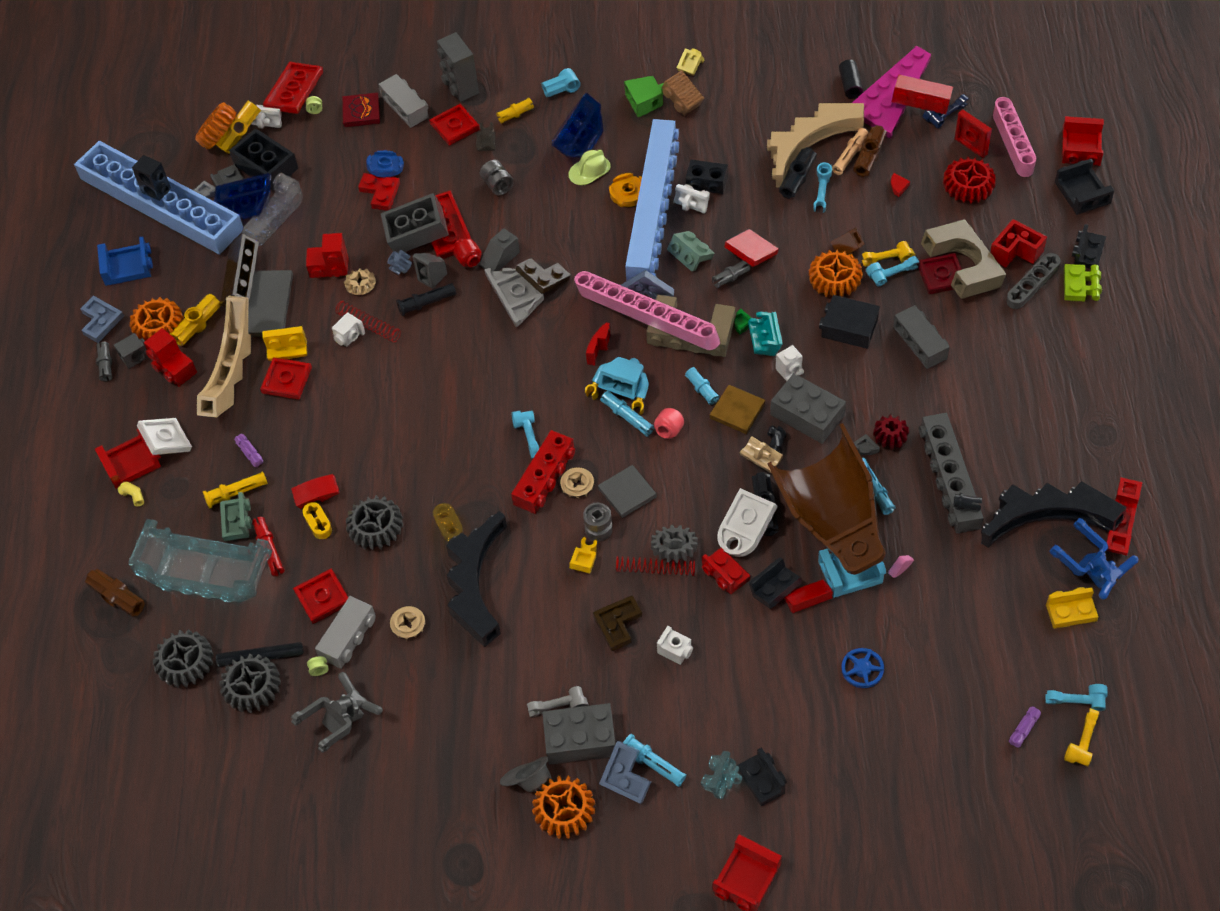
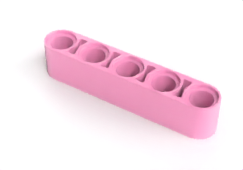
(1014, 137)

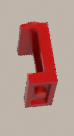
(1082, 140)
(128, 460)
(747, 874)

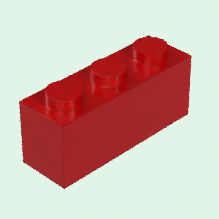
(922, 94)

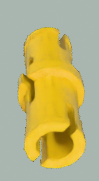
(515, 110)

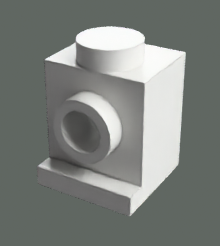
(347, 329)
(789, 362)
(677, 652)

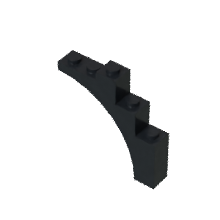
(1051, 503)
(469, 554)

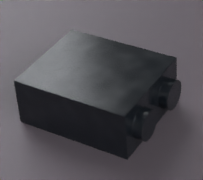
(849, 321)

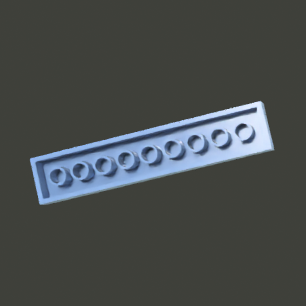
(652, 199)
(178, 209)

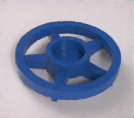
(862, 667)

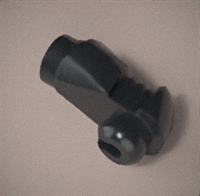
(778, 435)

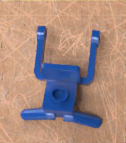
(1095, 564)

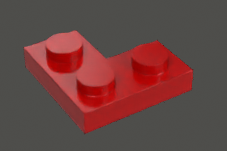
(382, 188)

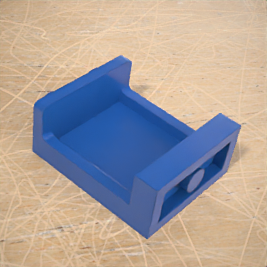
(125, 263)

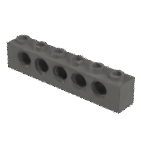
(953, 462)

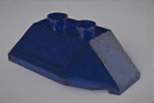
(580, 128)
(245, 196)

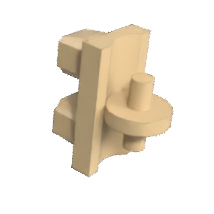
(761, 454)

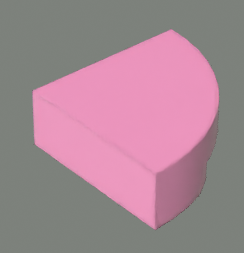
(900, 565)

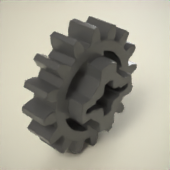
(674, 543)

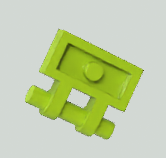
(1075, 282)

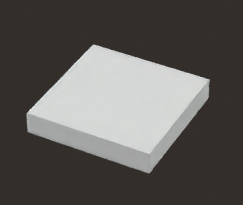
(164, 436)

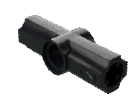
(797, 172)
(763, 488)

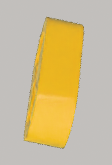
(313, 522)

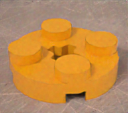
(618, 192)

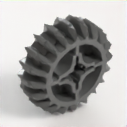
(370, 533)
(169, 662)
(236, 682)

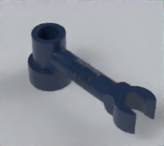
(937, 119)

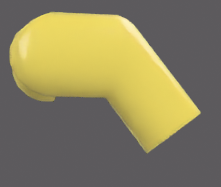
(133, 490)

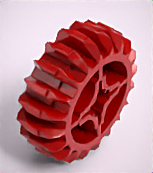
(978, 187)

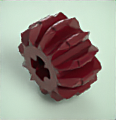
(891, 431)

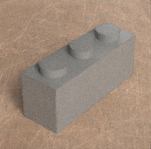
(404, 100)
(346, 632)

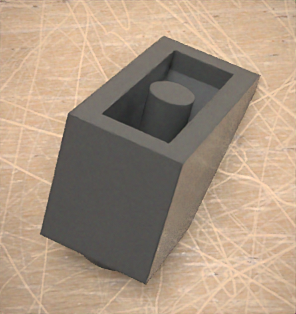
(500, 251)
(429, 269)

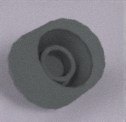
(529, 775)

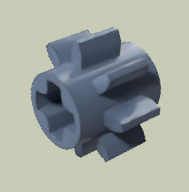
(399, 262)

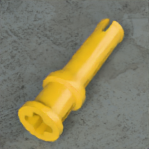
(224, 492)

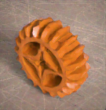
(215, 125)
(847, 276)
(154, 316)
(549, 797)

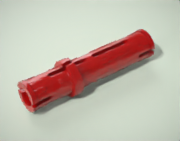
(264, 534)

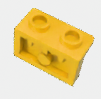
(285, 343)
(1071, 607)

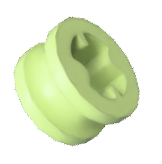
(313, 100)
(317, 666)

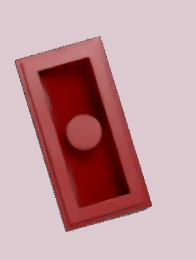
(809, 595)

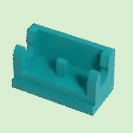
(765, 333)

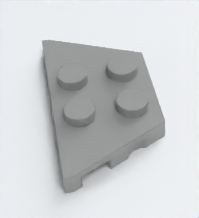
(514, 293)

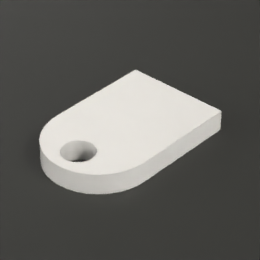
(745, 522)

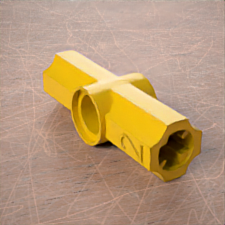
(246, 117)
(195, 319)

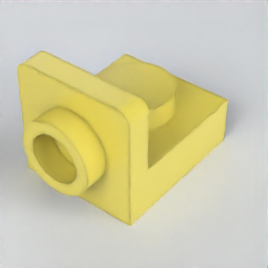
(690, 61)

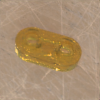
(449, 523)

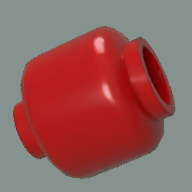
(467, 252)

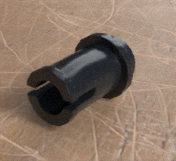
(965, 502)

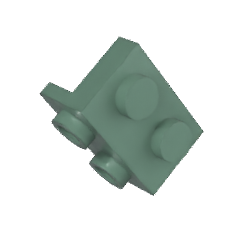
(689, 249)
(235, 518)

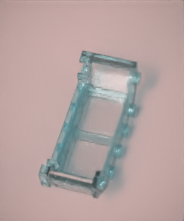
(199, 564)

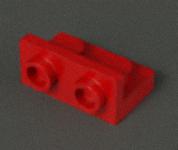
(725, 570)

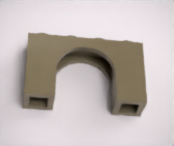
(962, 239)
(722, 319)

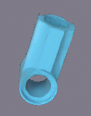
(565, 81)

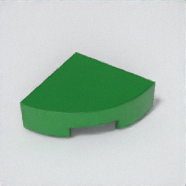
(741, 321)

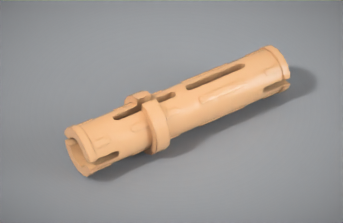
(854, 146)

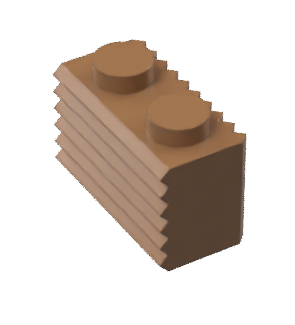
(682, 93)

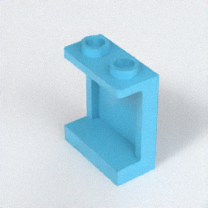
(843, 582)

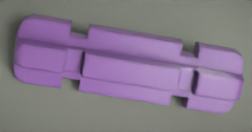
(248, 449)
(1024, 727)

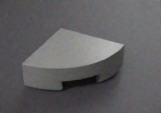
(205, 189)

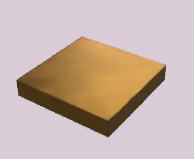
(737, 409)

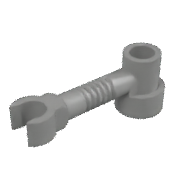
(574, 699)

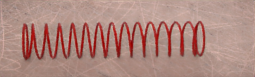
(369, 317)
(617, 561)

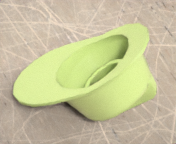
(589, 168)

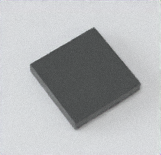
(627, 491)

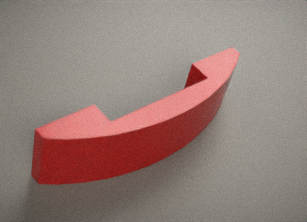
(1127, 495)

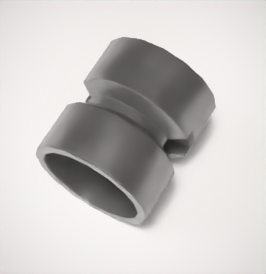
(496, 177)
(597, 521)

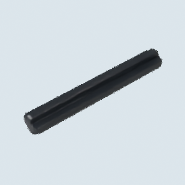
(270, 652)

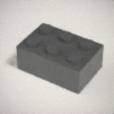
(457, 67)
(414, 224)
(808, 408)
(578, 733)

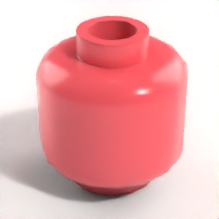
(669, 423)

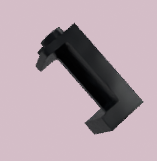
(1083, 187)

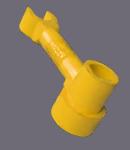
(902, 250)
(1079, 753)

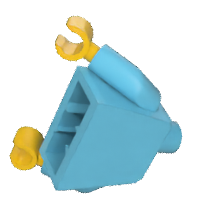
(623, 378)

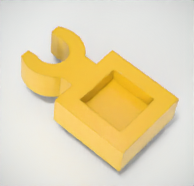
(584, 557)

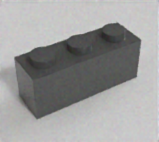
(921, 336)

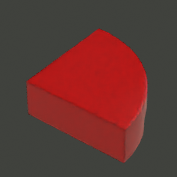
(899, 184)

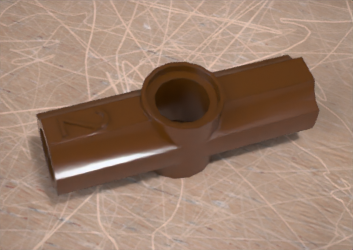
(870, 151)
(114, 592)

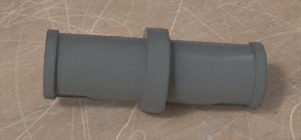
(730, 274)
(104, 361)

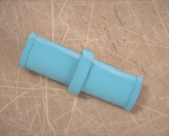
(702, 386)

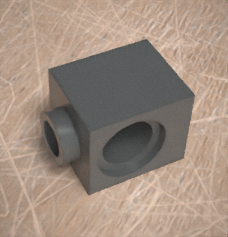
(131, 350)

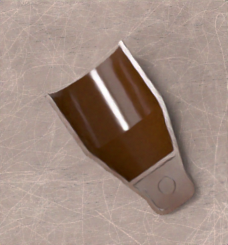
(836, 505)

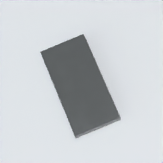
(269, 301)

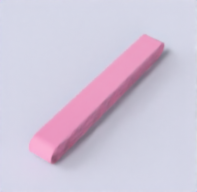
(647, 310)

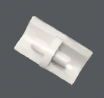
(268, 117)
(691, 198)

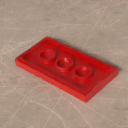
(293, 87)
(455, 224)

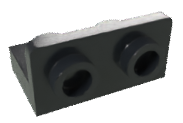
(1089, 248)
(774, 583)
(762, 777)

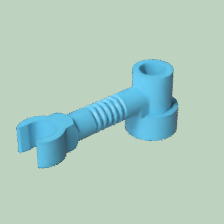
(824, 172)
(879, 275)
(524, 420)
(1096, 697)

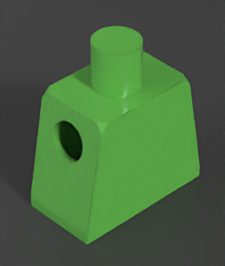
(644, 94)

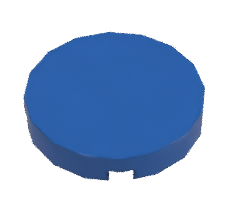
(384, 164)

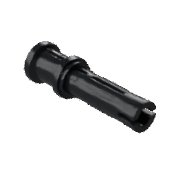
(416, 301)

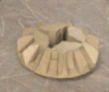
(367, 283)
(573, 475)
(411, 614)

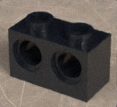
(707, 176)
(151, 177)

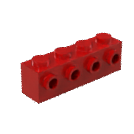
(543, 472)

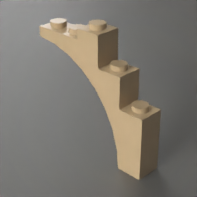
(828, 120)
(235, 346)

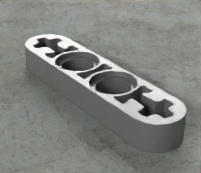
(1032, 280)

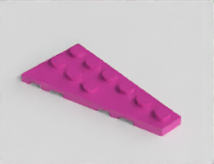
(878, 97)

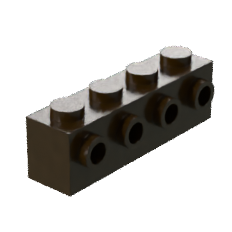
(240, 268)

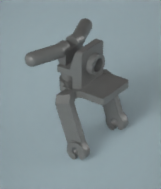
(338, 713)

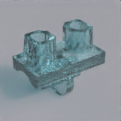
(724, 775)

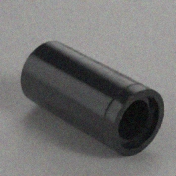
(850, 79)

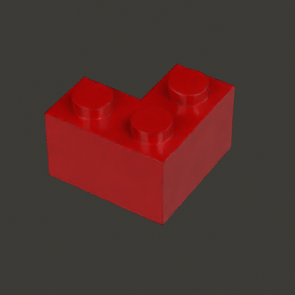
(1019, 241)
(329, 259)
(168, 358)

